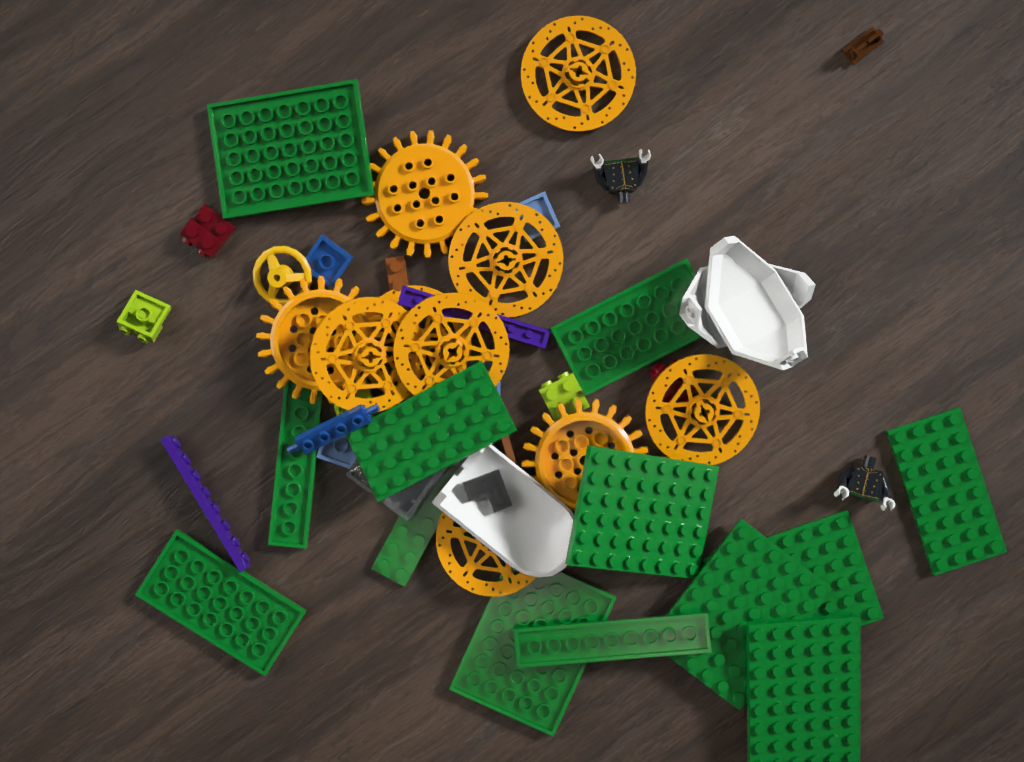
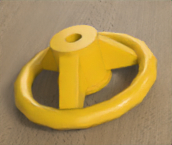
(279, 274)

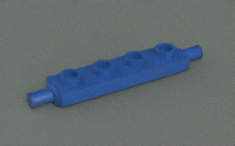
(333, 429)

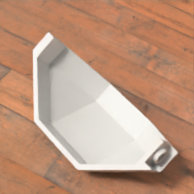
(753, 307)
(698, 319)

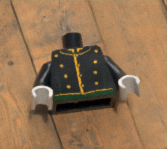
(621, 175)
(865, 483)

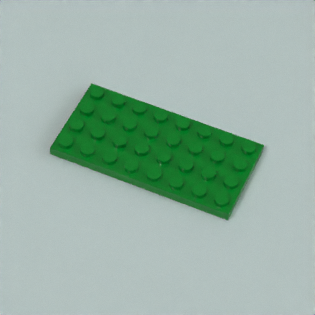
(627, 329)
(431, 431)
(946, 491)
(220, 602)

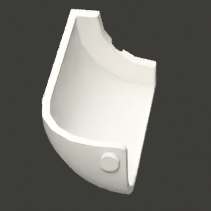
(527, 535)

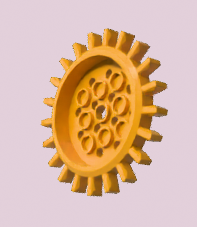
(405, 221)
(298, 313)
(556, 441)

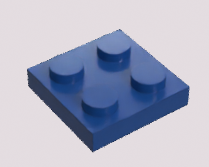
(328, 260)

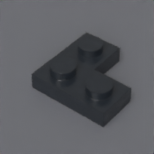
(491, 485)

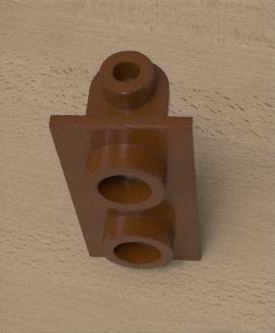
(863, 45)

